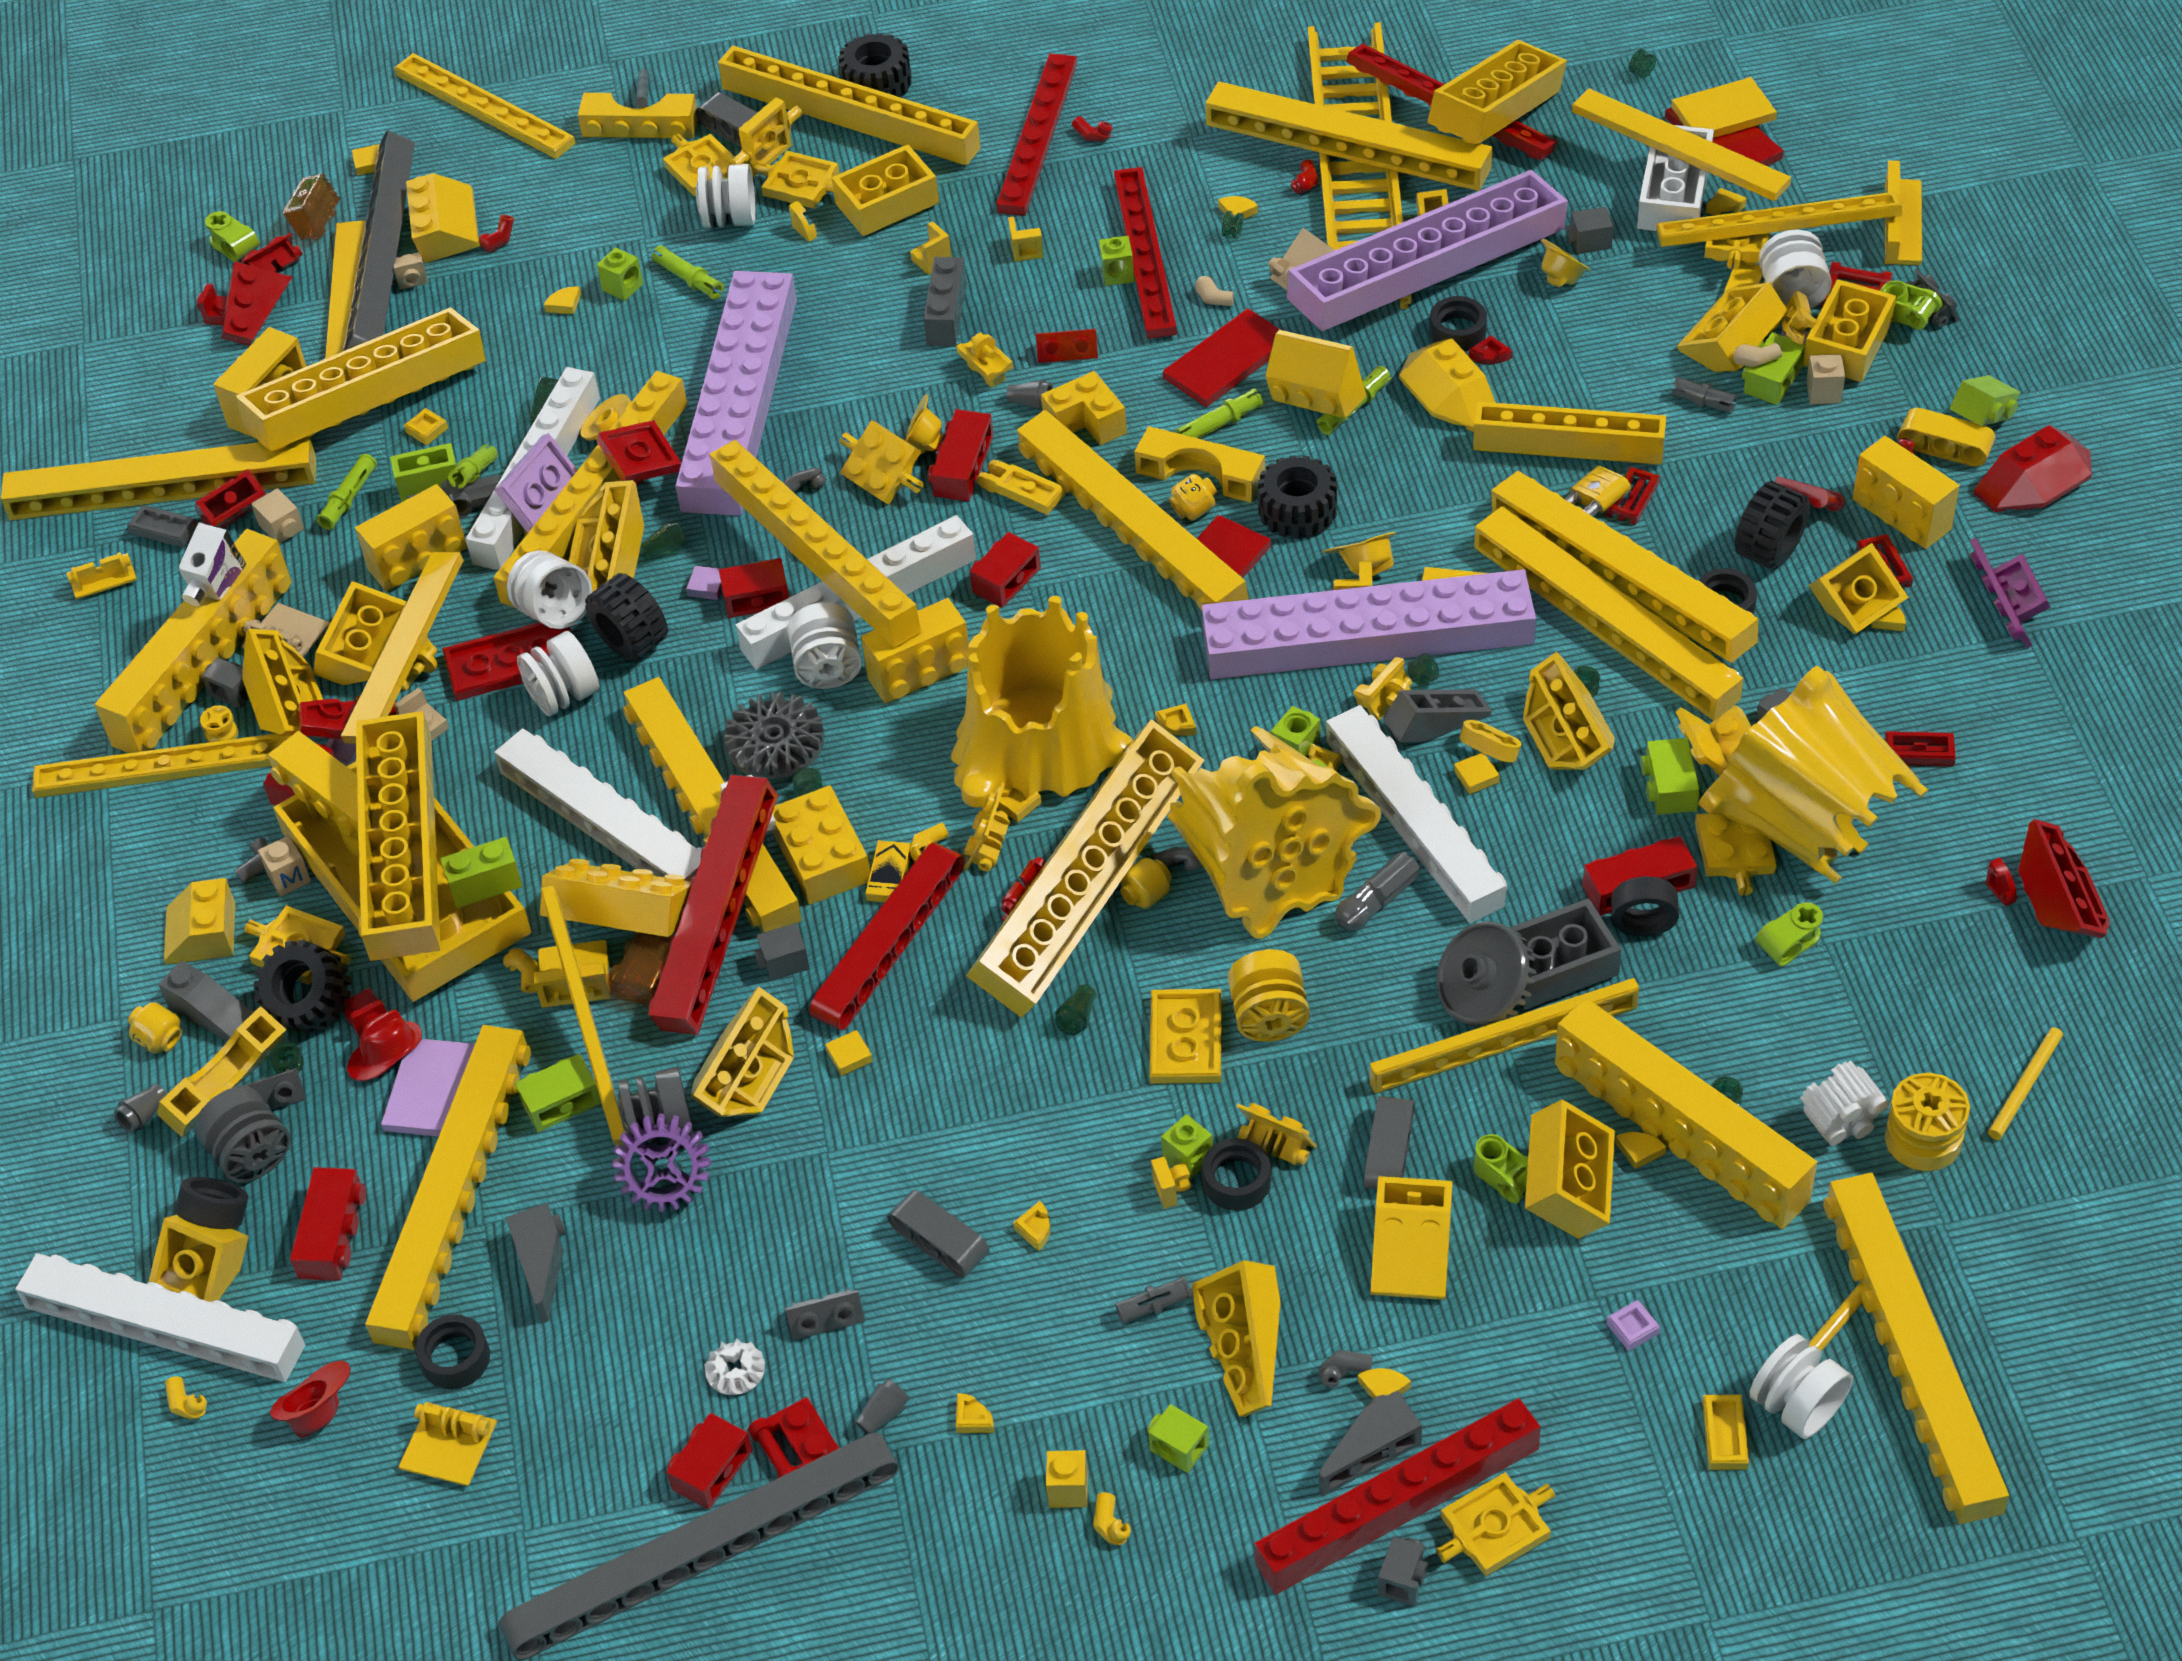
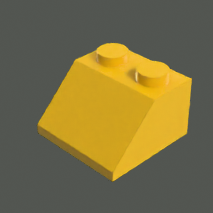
(1859, 590)
(200, 923)
(197, 1258)

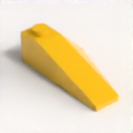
(1242, 1320)

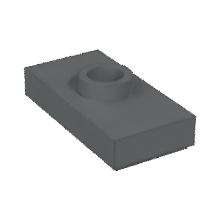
(162, 526)

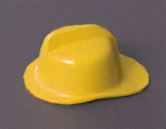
(1561, 266)
(924, 428)
(1372, 550)

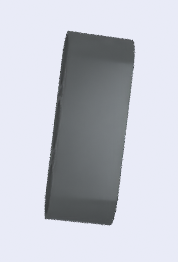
(724, 116)
(1389, 1140)
(938, 1234)

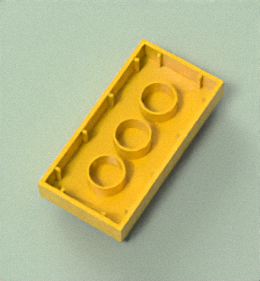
(466, 932)

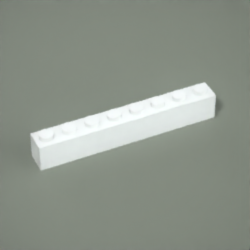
(562, 417)
(906, 565)
(595, 807)
(1416, 814)
(161, 1316)

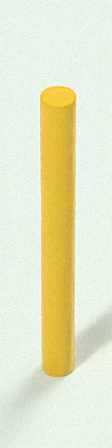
(2025, 1083)
(1838, 1318)

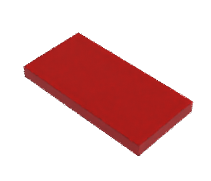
(1746, 142)
(1223, 358)
(492, 660)

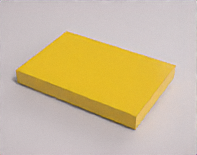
(1725, 107)
(1185, 1036)

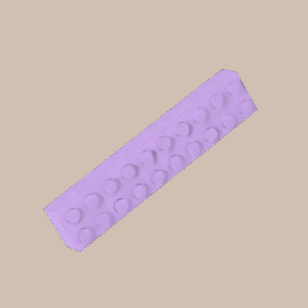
(1426, 250)
(737, 384)
(1368, 624)

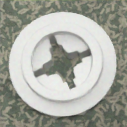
(738, 1380)

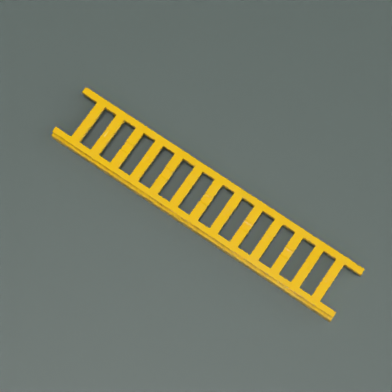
(1328, 168)

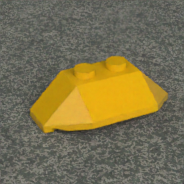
(1446, 382)
(609, 533)
(276, 680)
(1564, 717)
(747, 1059)

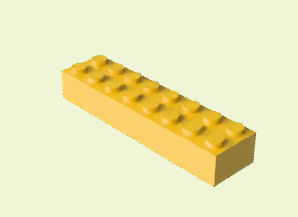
(360, 379)
(171, 665)
(397, 836)
(1685, 1113)

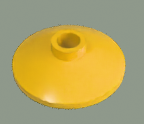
(604, 416)

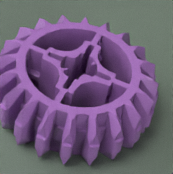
(648, 1153)

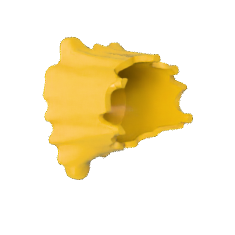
(1035, 707)
(1810, 774)
(1272, 831)

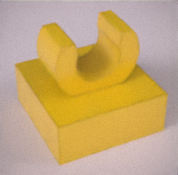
(1169, 1181)

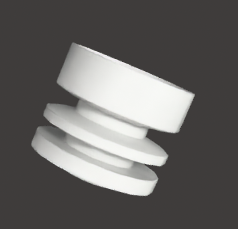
(726, 196)
(1794, 263)
(549, 589)
(824, 645)
(562, 671)
(1801, 1386)

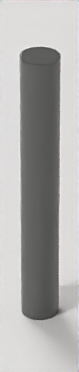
(642, 88)

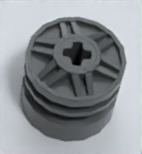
(666, 1099)
(242, 1134)

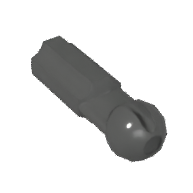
(1377, 892)

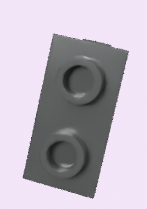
(1948, 303)
(280, 1089)
(825, 1314)

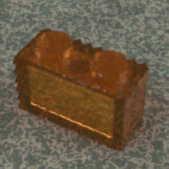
(311, 206)
(640, 968)

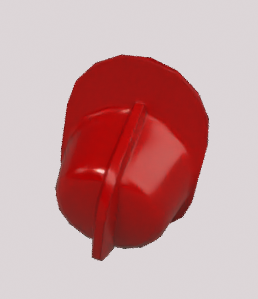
(382, 1044)
(313, 1401)

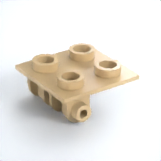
(1303, 249)
(297, 627)

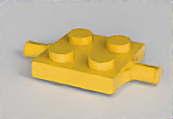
(766, 134)
(694, 154)
(798, 178)
(1736, 249)
(880, 462)
(1733, 850)
(295, 926)
(1495, 1524)

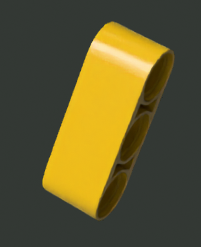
(1947, 437)

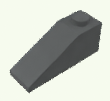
(1431, 713)
(203, 1000)
(540, 1252)
(1376, 1437)

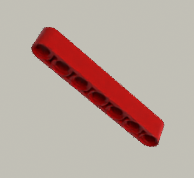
(886, 936)

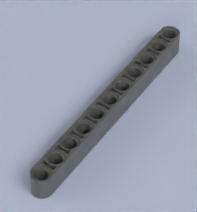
(380, 240)
(697, 1546)

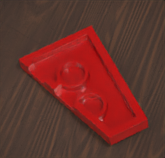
(250, 300)
(326, 717)

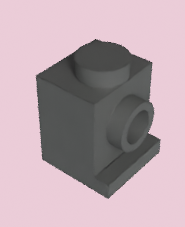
(226, 682)
(1403, 1571)

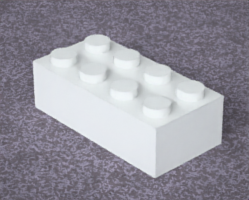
(1671, 187)

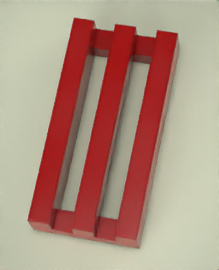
(1625, 511)
(1904, 575)
(1918, 752)

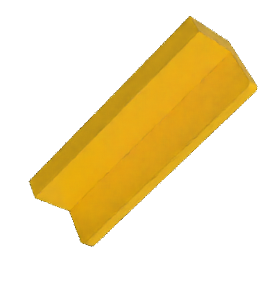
(1903, 232)

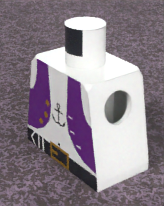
(210, 564)

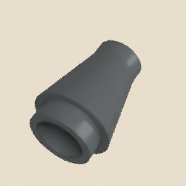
(1028, 393)
(138, 1109)
(883, 1405)

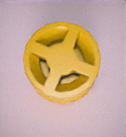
(218, 724)

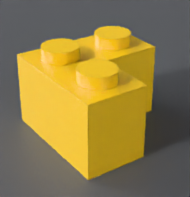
(1087, 404)

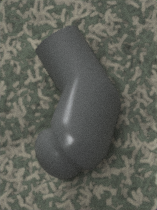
(799, 479)
(1176, 855)
(254, 865)
(1340, 1363)

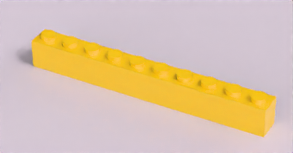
(850, 105)
(1348, 136)
(659, 400)
(152, 478)
(1129, 512)
(815, 543)
(1631, 568)
(1610, 613)
(698, 790)
(448, 1188)
(1916, 1350)

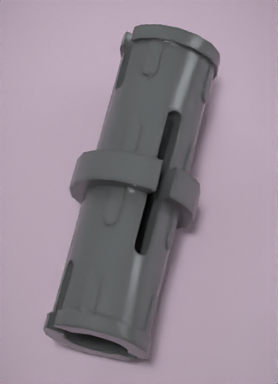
(1704, 395)
(1177, 1290)

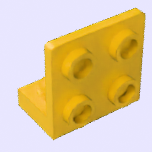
(1714, 741)
(594, 970)

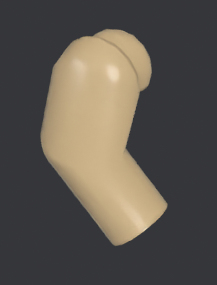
(1211, 295)
(1755, 356)

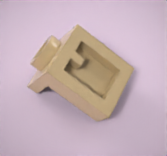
(410, 271)
(417, 702)

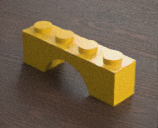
(604, 117)
(1167, 453)
(228, 1068)

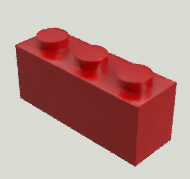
(961, 455)
(1664, 860)
(327, 1224)

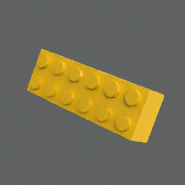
(1496, 92)

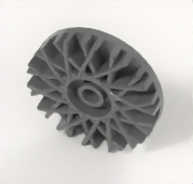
(774, 736)
(1484, 974)

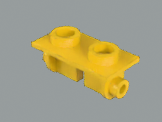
(112, 573)

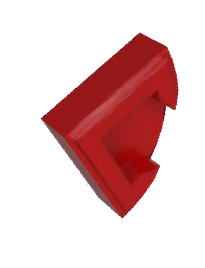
(1490, 351)
(2001, 882)

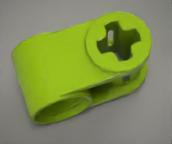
(230, 236)
(1911, 305)
(1791, 933)
(1505, 1173)

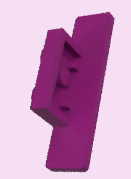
(2017, 590)

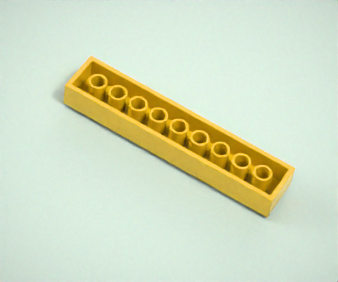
(1083, 870)

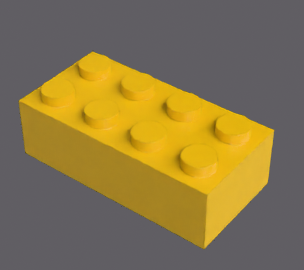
(618, 897)

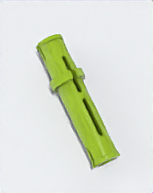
(696, 277)
(1372, 383)
(1226, 413)
(469, 468)
(341, 499)

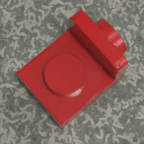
(211, 306)
(361, 1009)

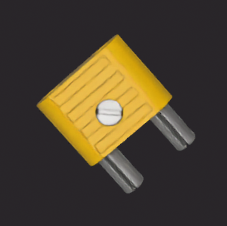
(1599, 490)

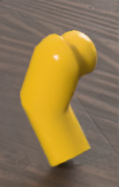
(924, 838)
(182, 1404)
(1106, 1524)

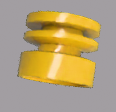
(1268, 995)
(1927, 1121)

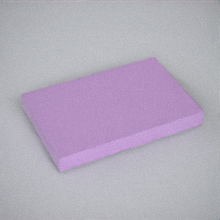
(536, 481)
(426, 1087)

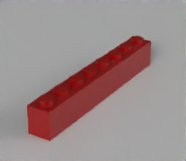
(713, 905)
(1397, 1496)

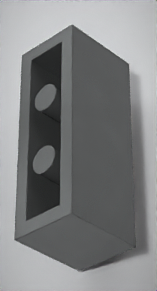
(945, 301)

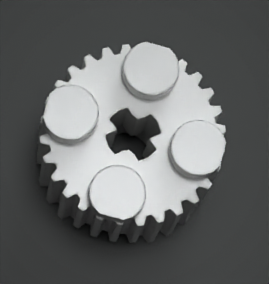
(1844, 1104)

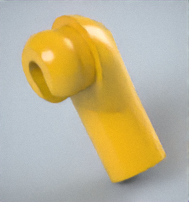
(522, 961)

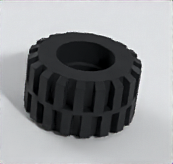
(877, 63)
(1297, 497)
(1772, 525)
(626, 617)
(327, 990)

